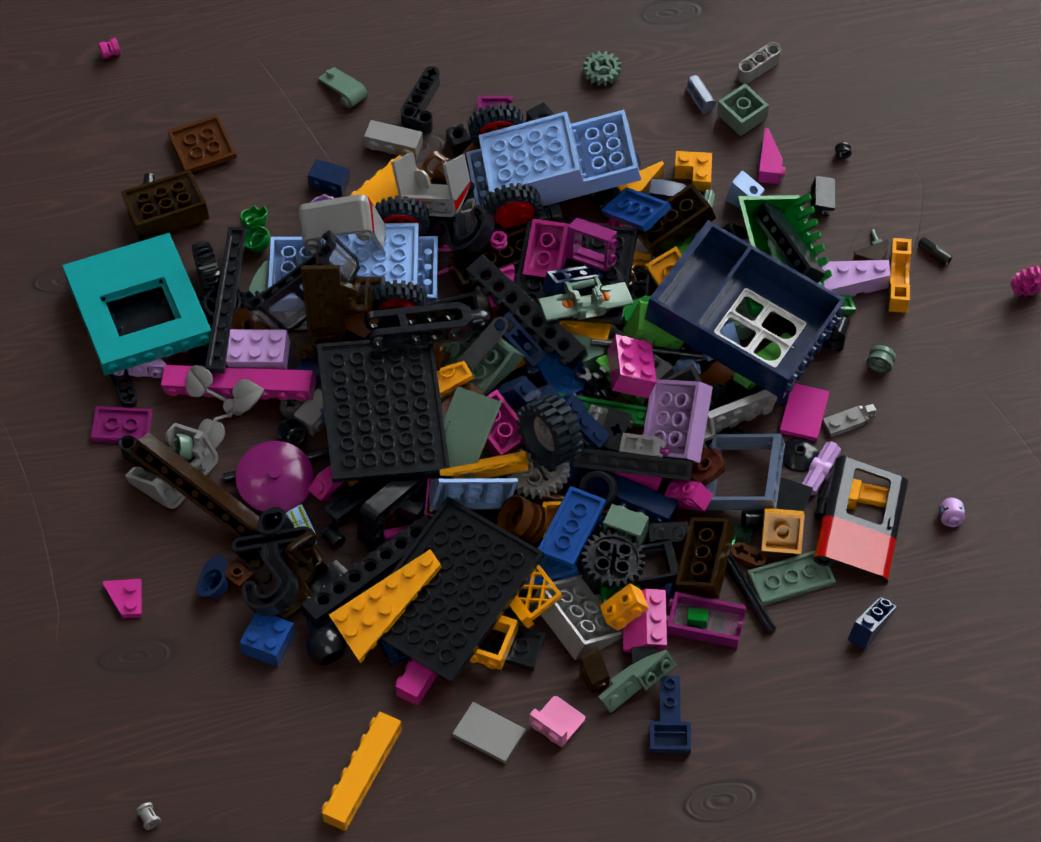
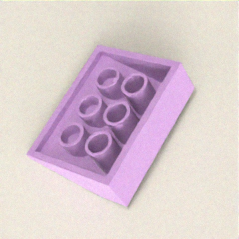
(679, 417)

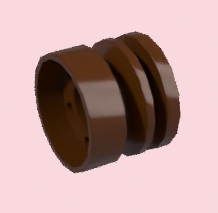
(523, 518)

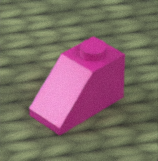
(322, 485)

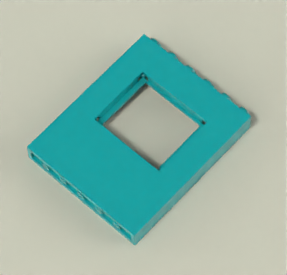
(130, 272)

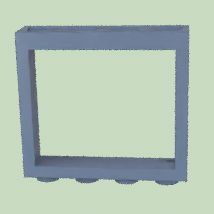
(750, 441)

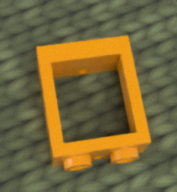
(493, 661)

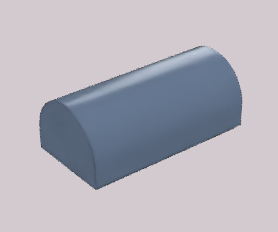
(700, 94)

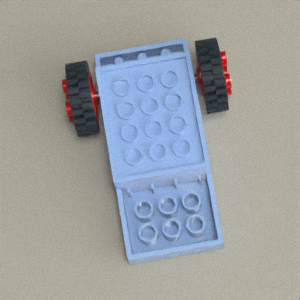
(544, 160)
(406, 261)

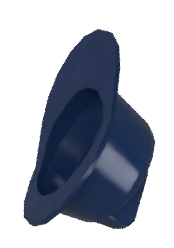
(213, 579)

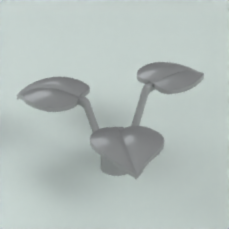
(245, 396)

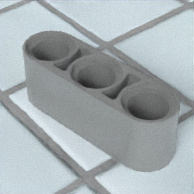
(759, 62)

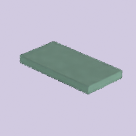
(790, 578)

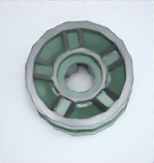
(881, 358)

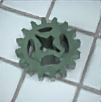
(602, 68)

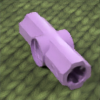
(822, 466)

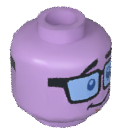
(952, 512)

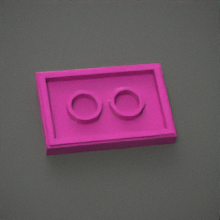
(804, 412)

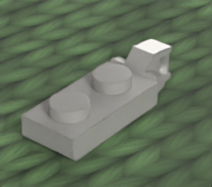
(848, 419)

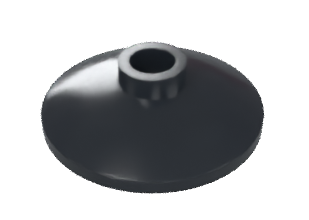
(799, 460)

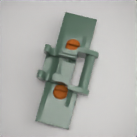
(587, 306)

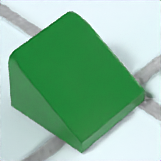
(697, 617)

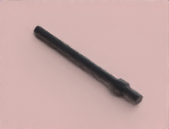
(682, 353)

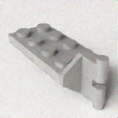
(738, 411)

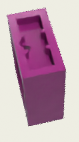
(588, 257)

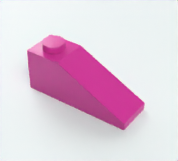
(771, 161)

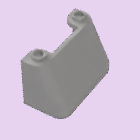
(204, 460)

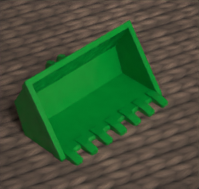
(793, 210)

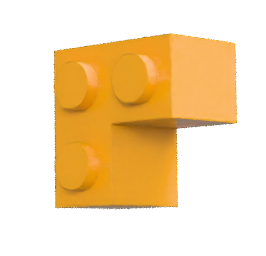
(694, 166)

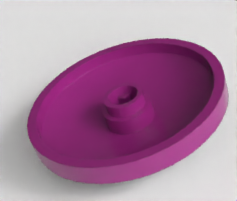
(274, 476)

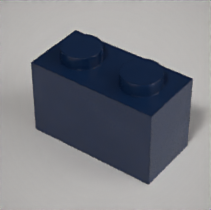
(329, 177)

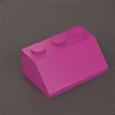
(651, 626)

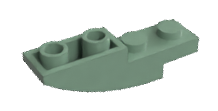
(637, 676)

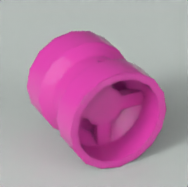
(109, 48)

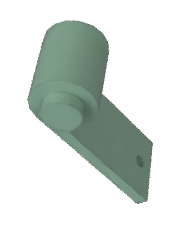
(350, 89)

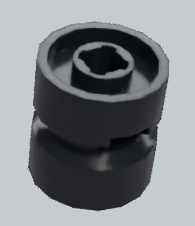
(552, 213)

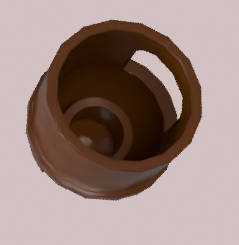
(437, 174)

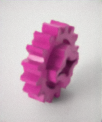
(1027, 281)

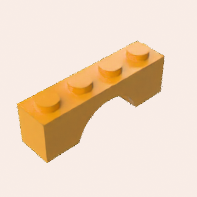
(899, 280)

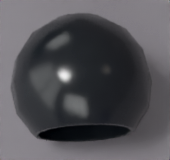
(326, 645)

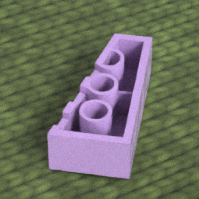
(857, 276)

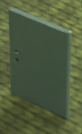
(468, 426)

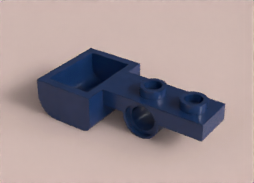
(669, 733)

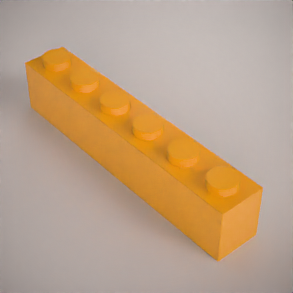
(362, 771)

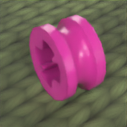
(502, 237)

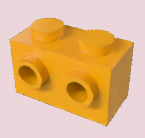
(624, 607)

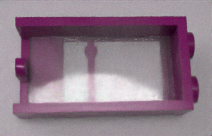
(723, 620)

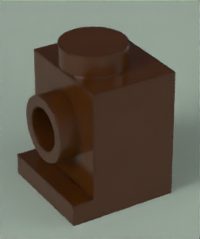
(238, 575)

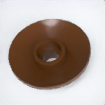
(244, 316)

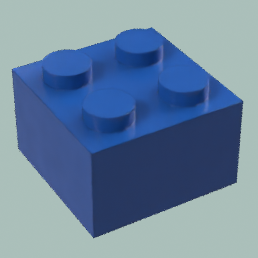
(267, 639)

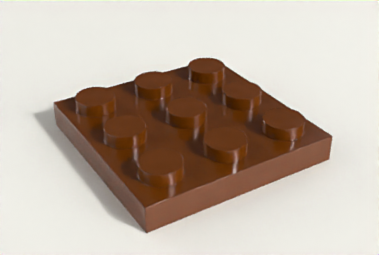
(202, 144)

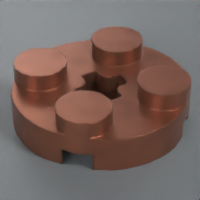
(712, 471)

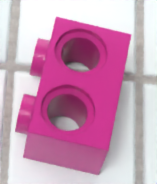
(689, 494)

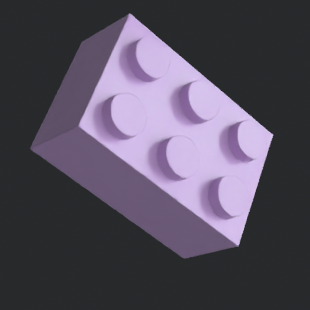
(258, 349)

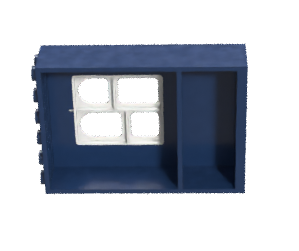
(710, 285)

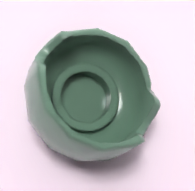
(184, 446)

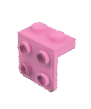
(557, 721)

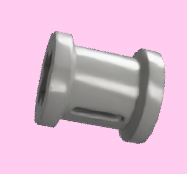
(148, 816)

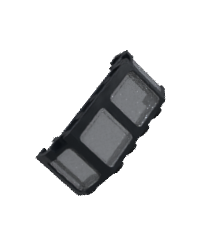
(283, 302)

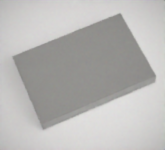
(489, 732)

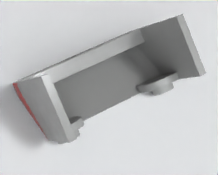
(438, 198)
(342, 217)

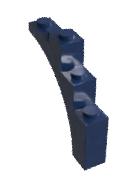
(521, 392)

